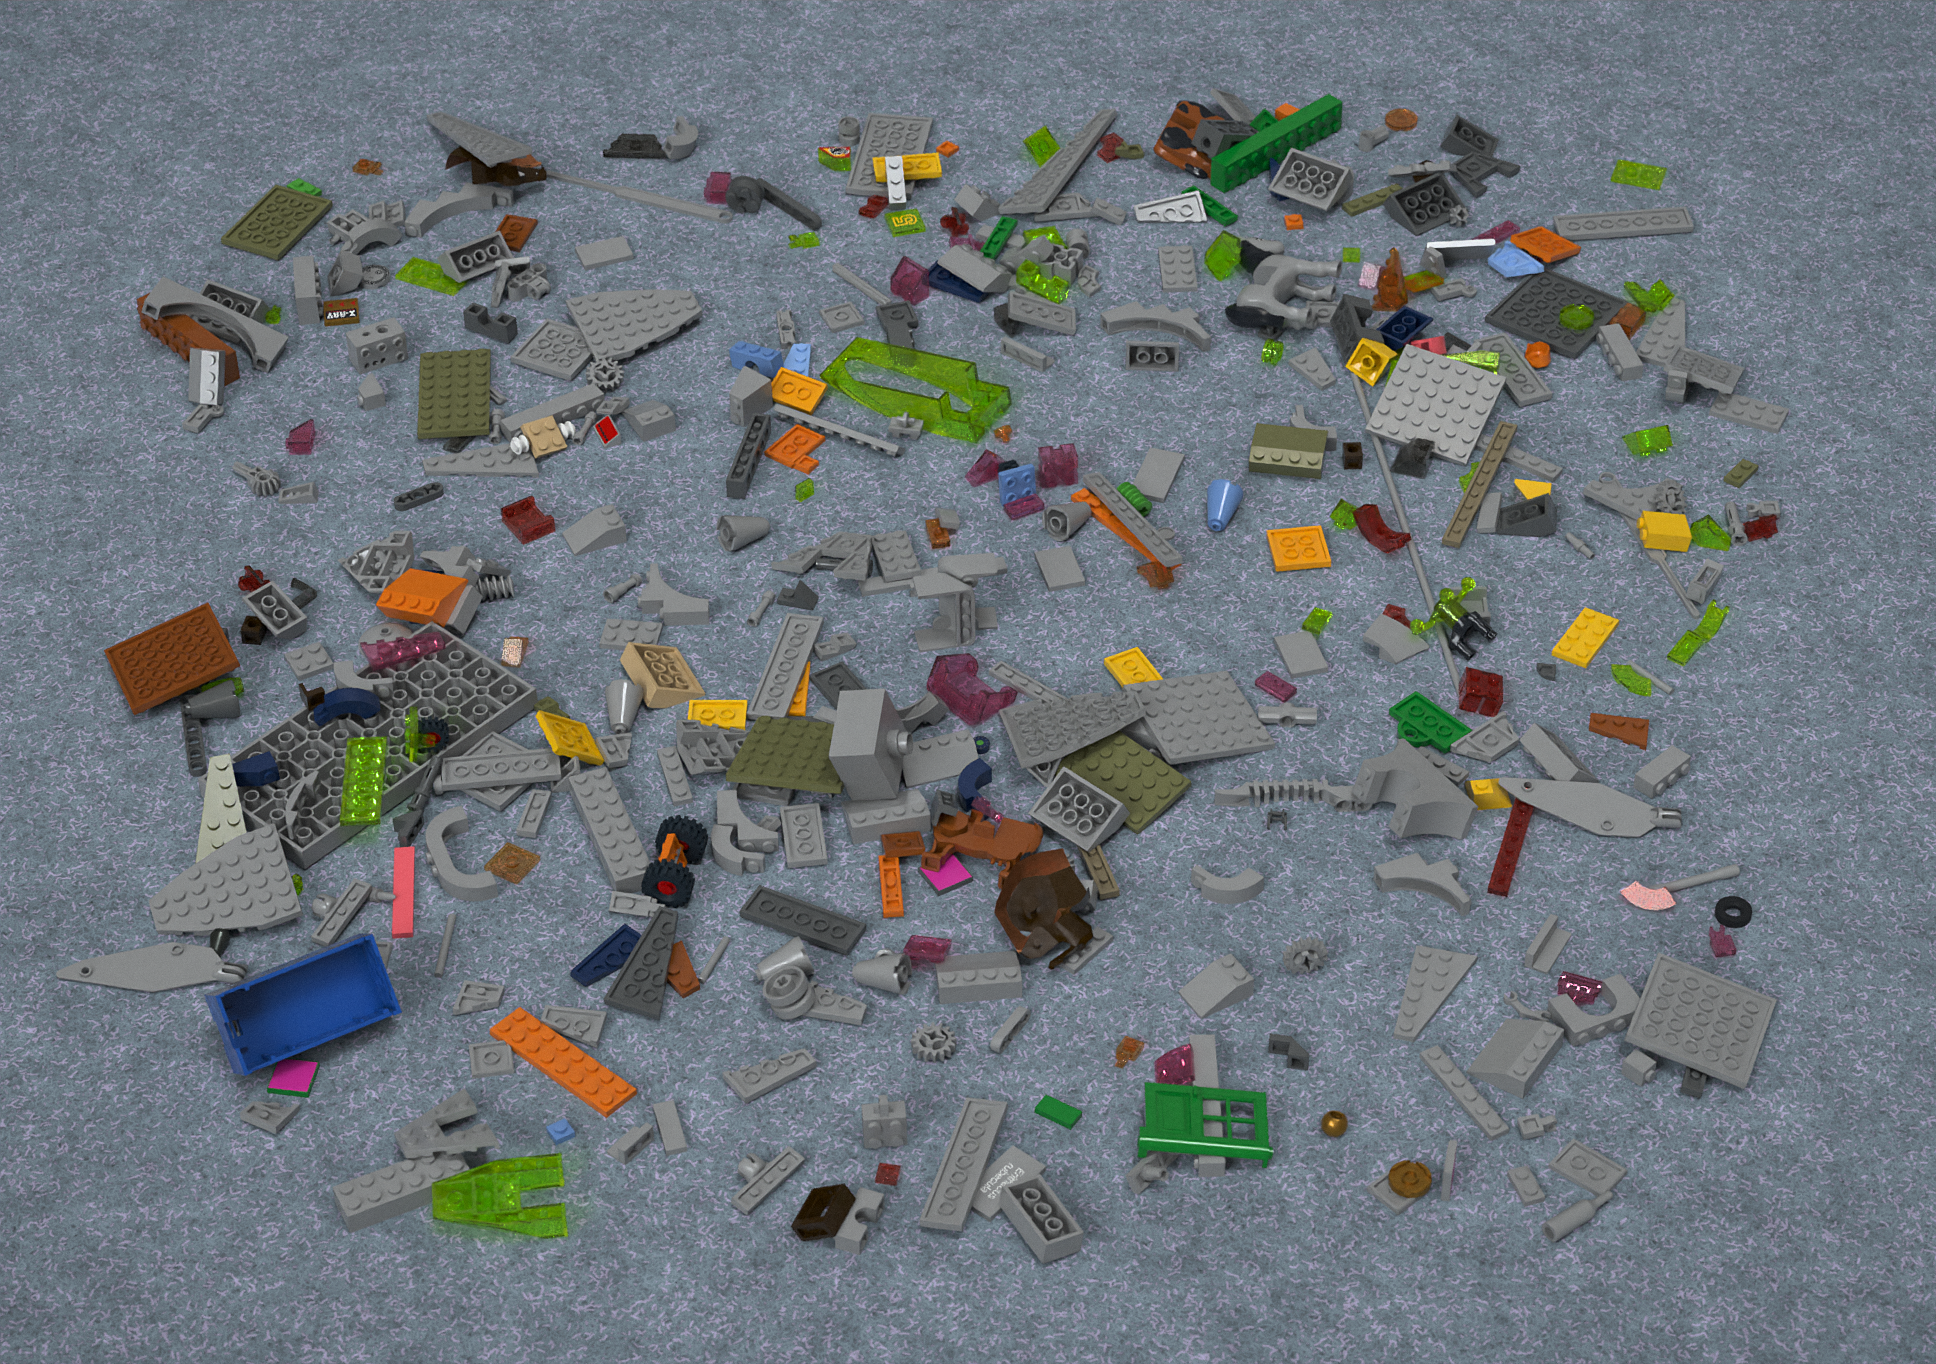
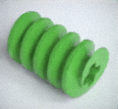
(1135, 498)

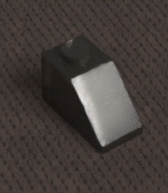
(1001, 318)

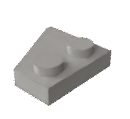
(614, 749)

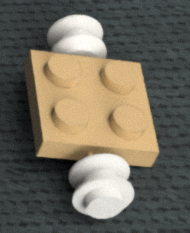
(543, 437)

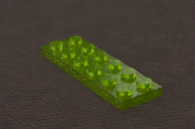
(363, 781)

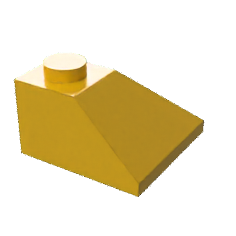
(1371, 360)
(1533, 488)
(1488, 794)

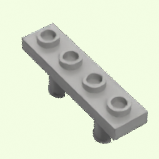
(1150, 1169)

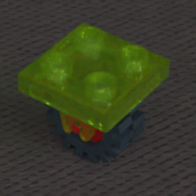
(424, 734)

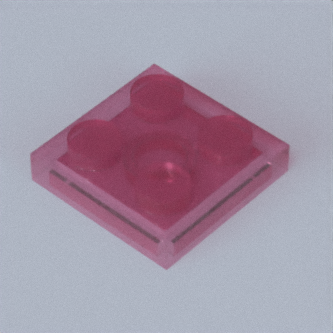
(927, 948)

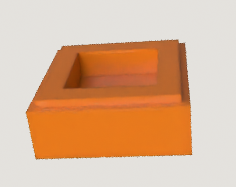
(947, 149)
(806, 464)

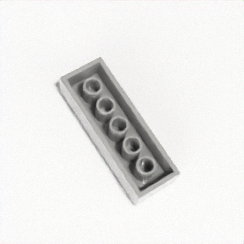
(394, 1189)

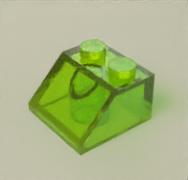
(1648, 440)

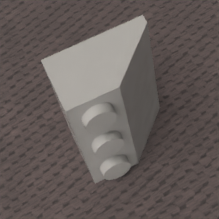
(1152, 356)
(206, 376)
(276, 611)

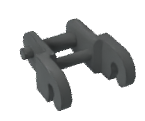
(1277, 813)

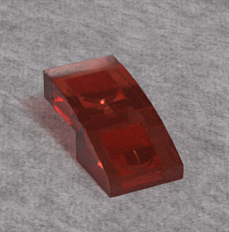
(874, 206)

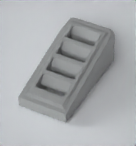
(304, 494)

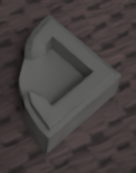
(1547, 670)

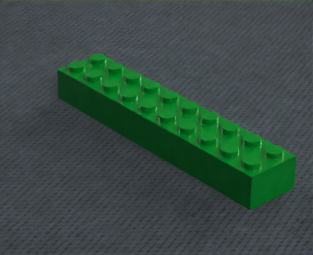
(1294, 131)

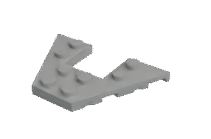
(852, 546)
(425, 1136)

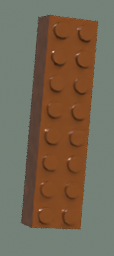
(183, 333)

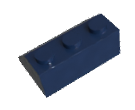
(1403, 327)

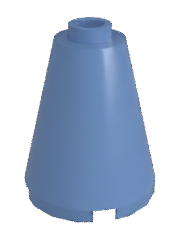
(1222, 503)

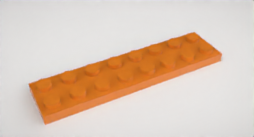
(563, 1062)

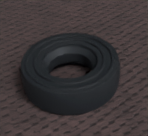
(1733, 921)

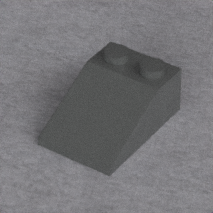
(1464, 137)
(1529, 518)

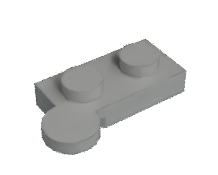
(1453, 289)
(201, 416)

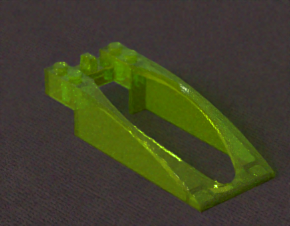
(945, 372)

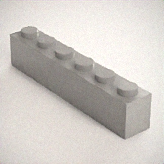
(563, 408)

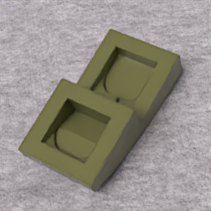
(551, 706)

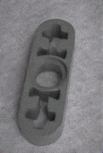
(429, 492)

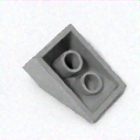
(650, 419)
(596, 531)
(1218, 987)

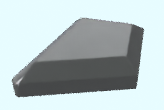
(1269, 332)

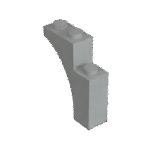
(750, 836)

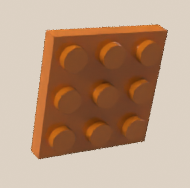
(1545, 244)

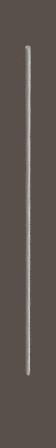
(1405, 528)

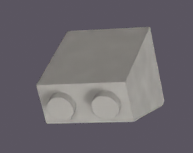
(749, 395)

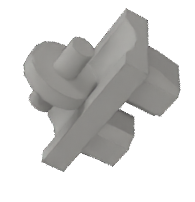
(906, 425)

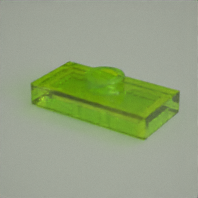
(1317, 620)

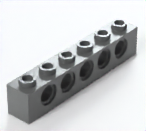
(748, 456)

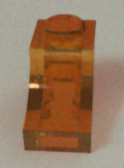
(1156, 574)

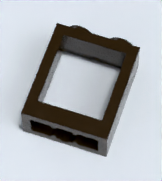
(811, 1225)

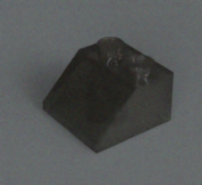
(1414, 458)

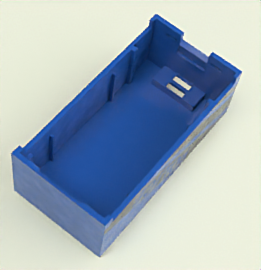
(303, 1003)

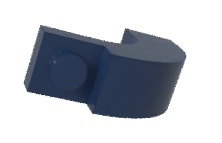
(970, 781)

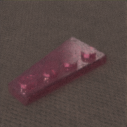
(394, 652)

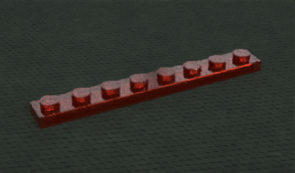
(1510, 848)

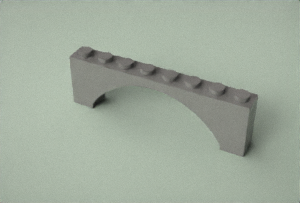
(173, 299)

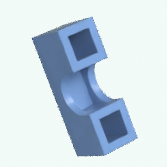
(747, 354)

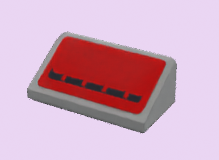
(607, 432)

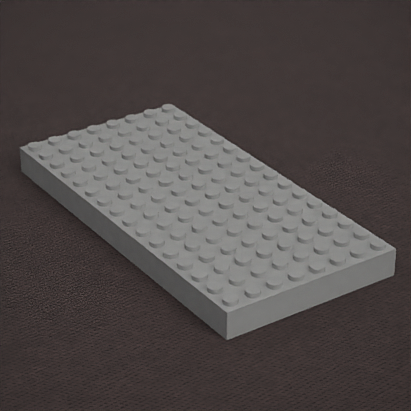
(452, 684)

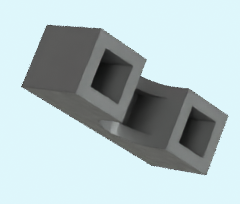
(478, 320)

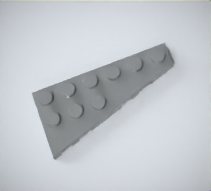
(1664, 334)

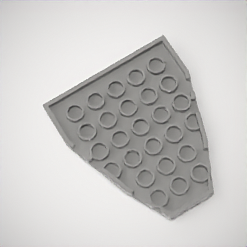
(624, 321)
(1057, 728)
(230, 889)

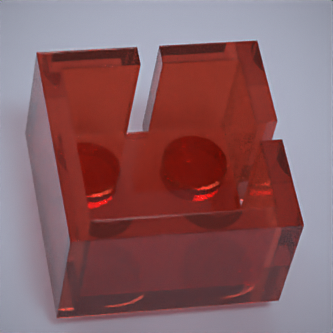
(1479, 684)

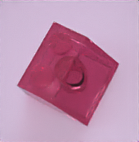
(910, 281)

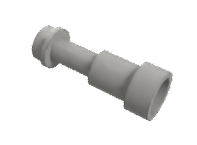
(495, 417)
(612, 593)

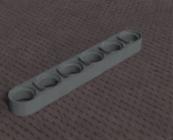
(790, 206)
(191, 736)

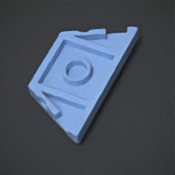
(1513, 261)

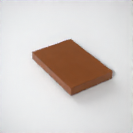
(516, 230)

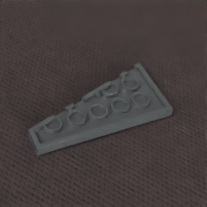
(645, 973)

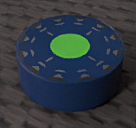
(982, 744)

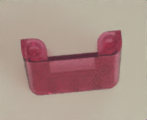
(967, 696)

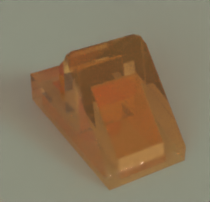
(514, 651)

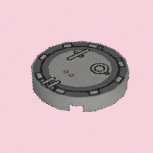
(375, 276)

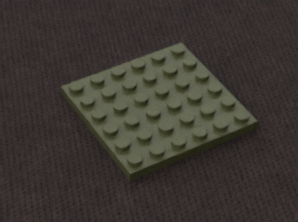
(787, 756)

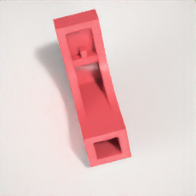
(1434, 344)

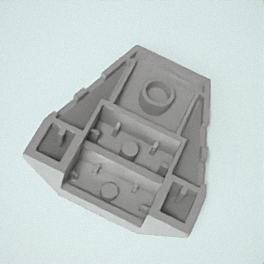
(706, 747)

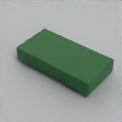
(1058, 1112)

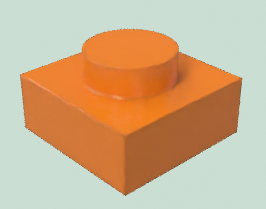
(1293, 222)

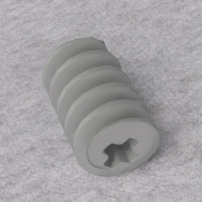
(495, 587)

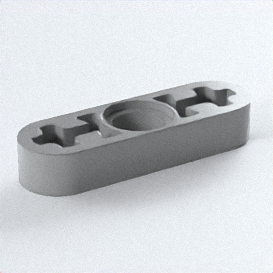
(1009, 1029)

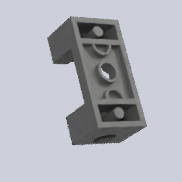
(1219, 135)
(1349, 324)

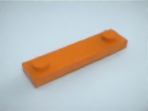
(891, 887)

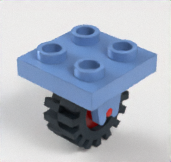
(1015, 481)

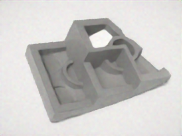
(1394, 640)

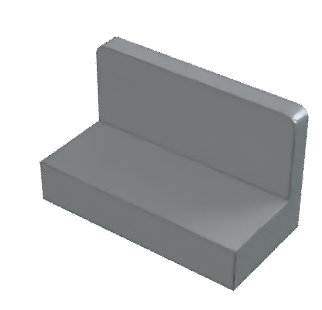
(632, 1143)

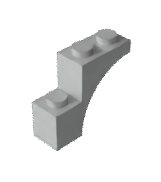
(927, 709)

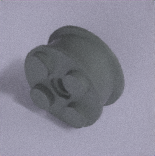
(745, 194)

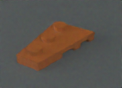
(1623, 728)
(681, 972)

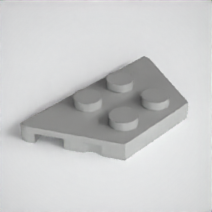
(1066, 207)
(1488, 740)

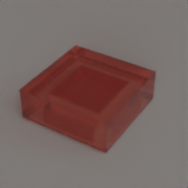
(887, 1174)

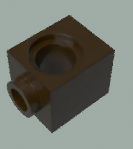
(1352, 455)
(253, 630)

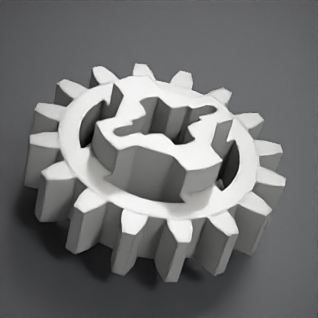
(605, 374)
(1670, 498)
(1305, 955)
(933, 1042)

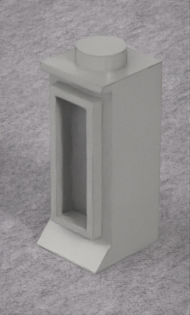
(1704, 581)

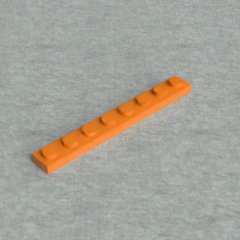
(1109, 519)

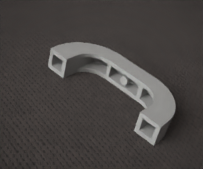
(459, 885)

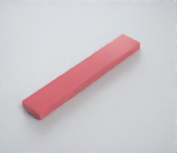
(404, 891)

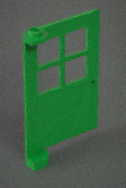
(1177, 1122)

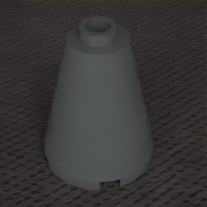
(215, 702)

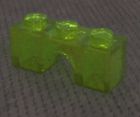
(1030, 277)

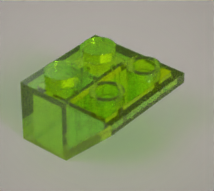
(1223, 255)

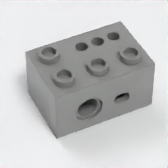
(377, 345)

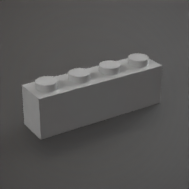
(1619, 352)

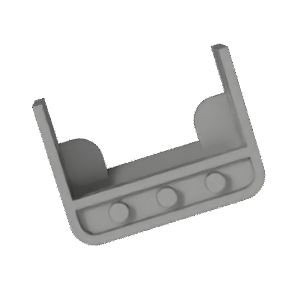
(968, 569)
(956, 627)

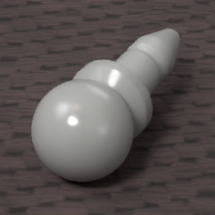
(378, 895)

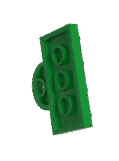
(1426, 723)

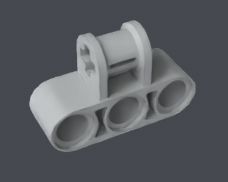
(529, 283)

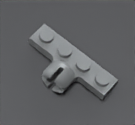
(338, 911)
(764, 1177)

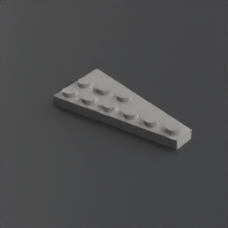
(483, 462)
(1429, 985)

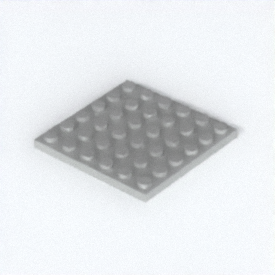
(1436, 402)
(1200, 718)
(1700, 1020)

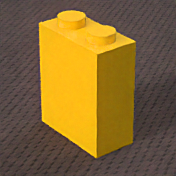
(1664, 531)

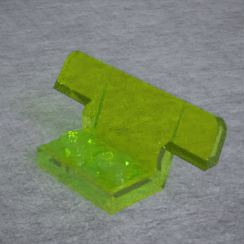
(1652, 300)

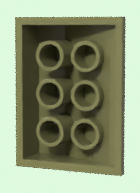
(1288, 451)

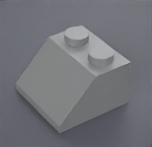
(345, 273)

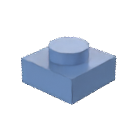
(560, 1131)

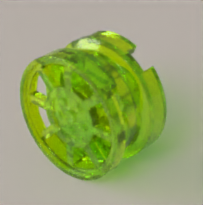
(1272, 351)

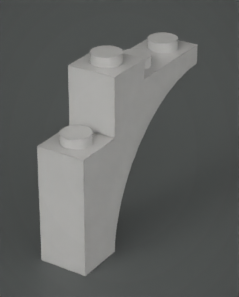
(672, 605)
(1415, 875)

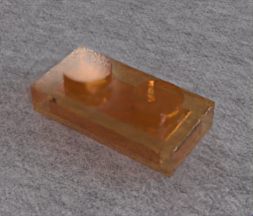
(937, 535)

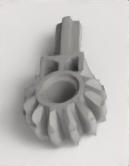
(259, 479)

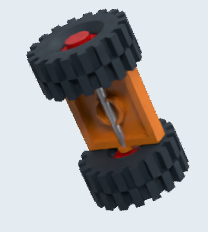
(678, 844)

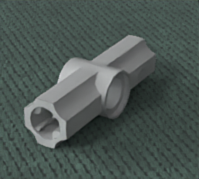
(1287, 715)

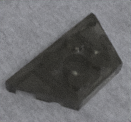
(635, 146)

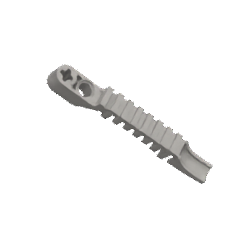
(1339, 797)

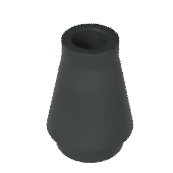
(219, 940)

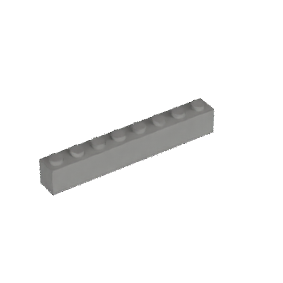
(1207, 1076)

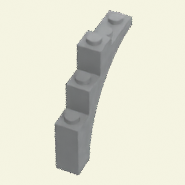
(1159, 318)
(454, 564)

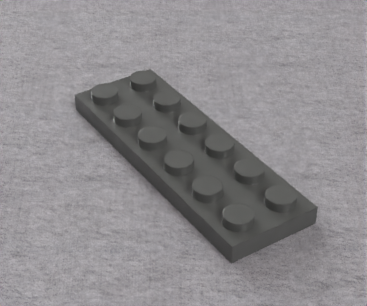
(803, 920)

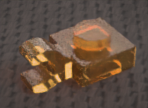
(366, 167)
(1128, 1050)

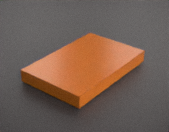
(794, 445)

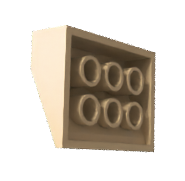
(661, 674)

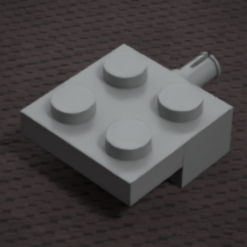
(341, 225)

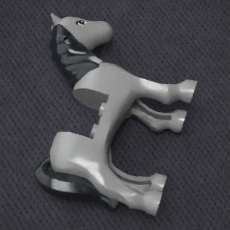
(1275, 283)

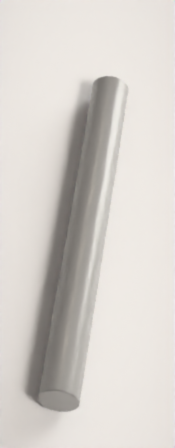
(445, 946)

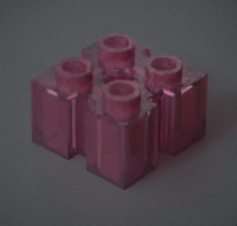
(1058, 465)

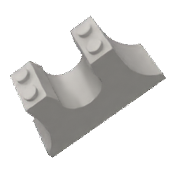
(1423, 795)

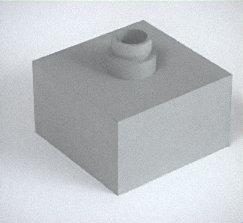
(869, 744)

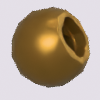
(1334, 1123)

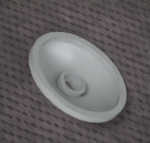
(384, 631)

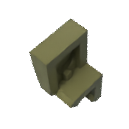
(1129, 151)

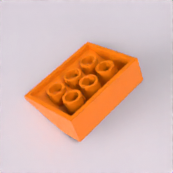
(422, 597)

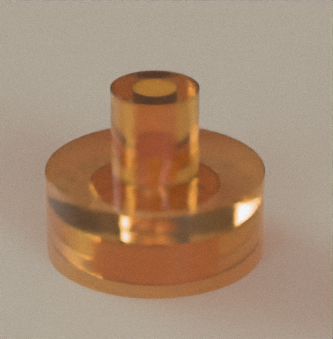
(1003, 432)

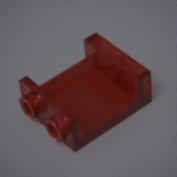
(527, 520)

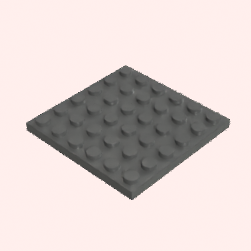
(1535, 308)

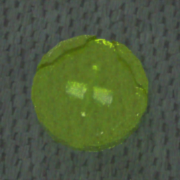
(1576, 317)

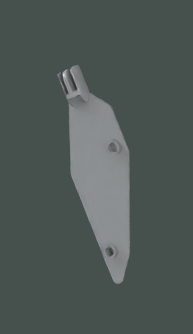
(1593, 806)
(155, 968)

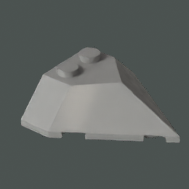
(381, 561)

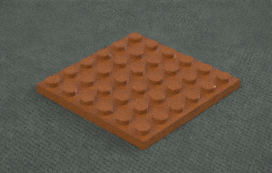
(171, 658)

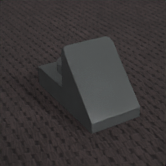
(801, 597)
(408, 827)

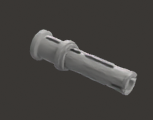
(1736, 528)

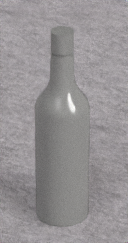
(1573, 1217)

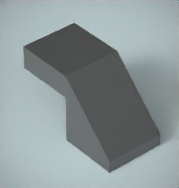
(1285, 1045)

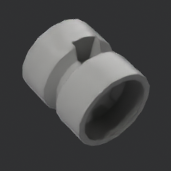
(849, 131)
(1079, 240)

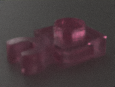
(984, 806)
(1721, 944)

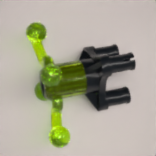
(1457, 618)

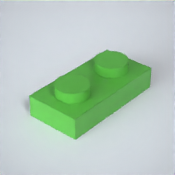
(303, 186)

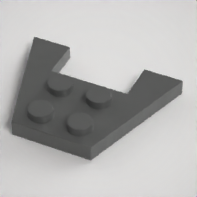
(1477, 166)

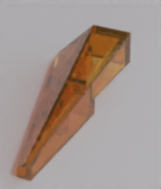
(1391, 286)

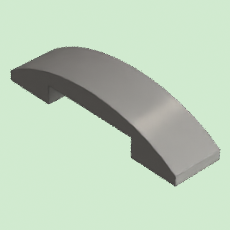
(305, 789)

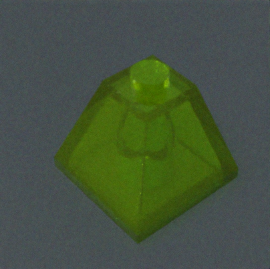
(1041, 145)

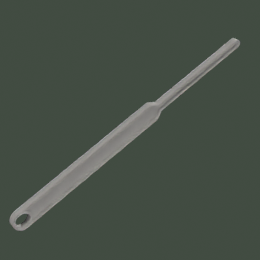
(649, 198)
(1655, 555)

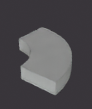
(1087, 281)

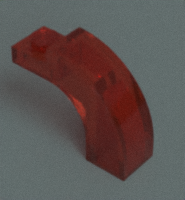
(1376, 531)

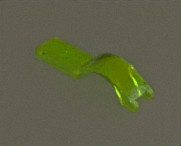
(1693, 640)

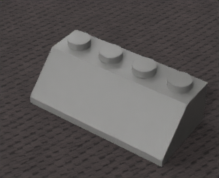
(474, 257)
(976, 269)
(1555, 756)
(938, 758)

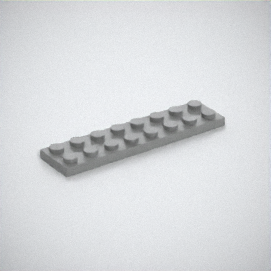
(1623, 223)
(786, 666)
(964, 1164)

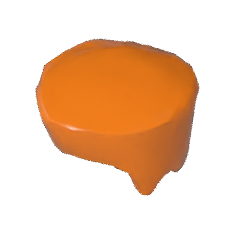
(1538, 354)

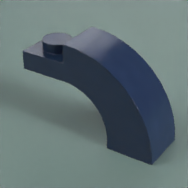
(347, 701)

